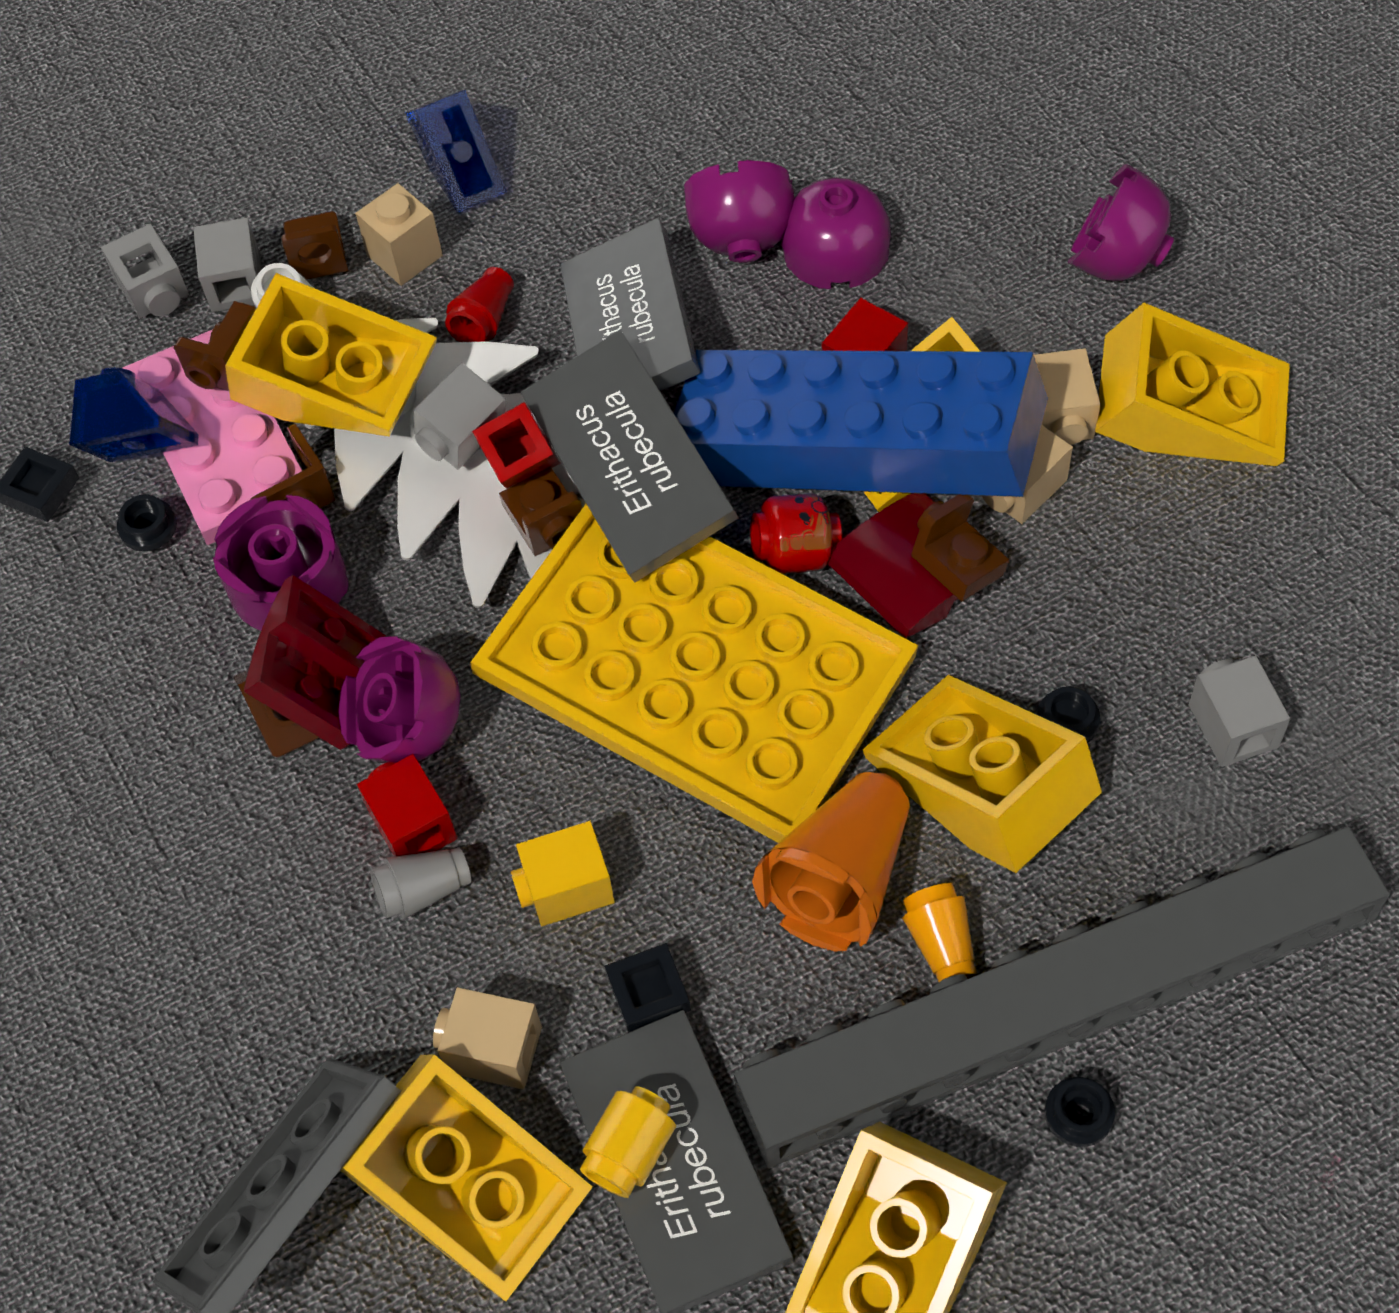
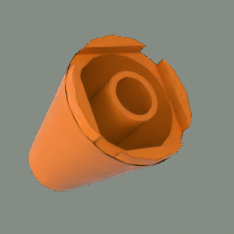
(837, 864)

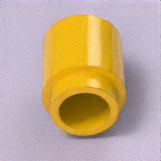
(627, 1141)

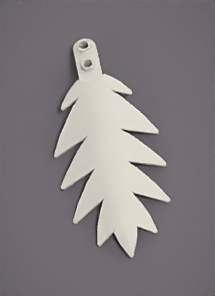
(433, 487)

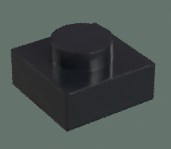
(37, 483)
(647, 987)

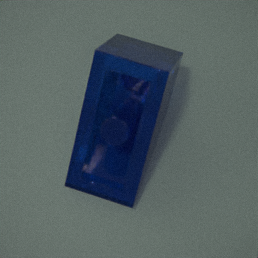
(456, 150)
(125, 418)

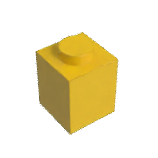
(562, 874)

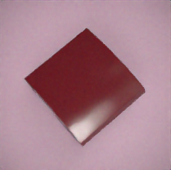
(881, 570)
(305, 657)

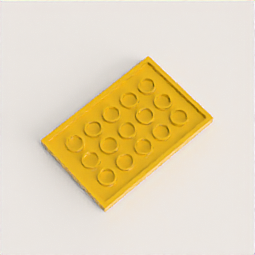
(699, 672)

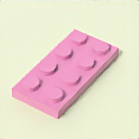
(236, 449)

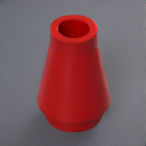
(479, 308)

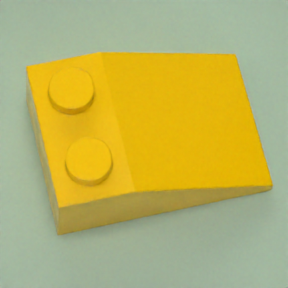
(325, 361)
(1191, 391)
(988, 770)
(466, 1176)
(897, 1229)

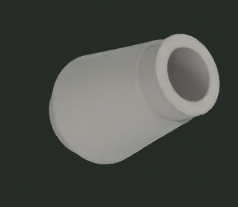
(418, 880)

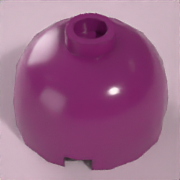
(739, 210)
(1124, 229)
(836, 234)
(399, 701)

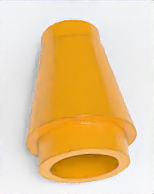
(941, 930)

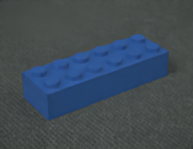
(866, 419)

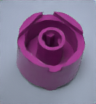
(268, 543)

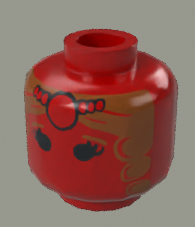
(794, 533)

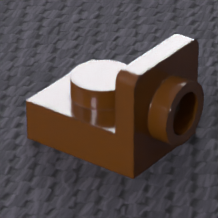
(205, 362)
(541, 509)
(955, 549)

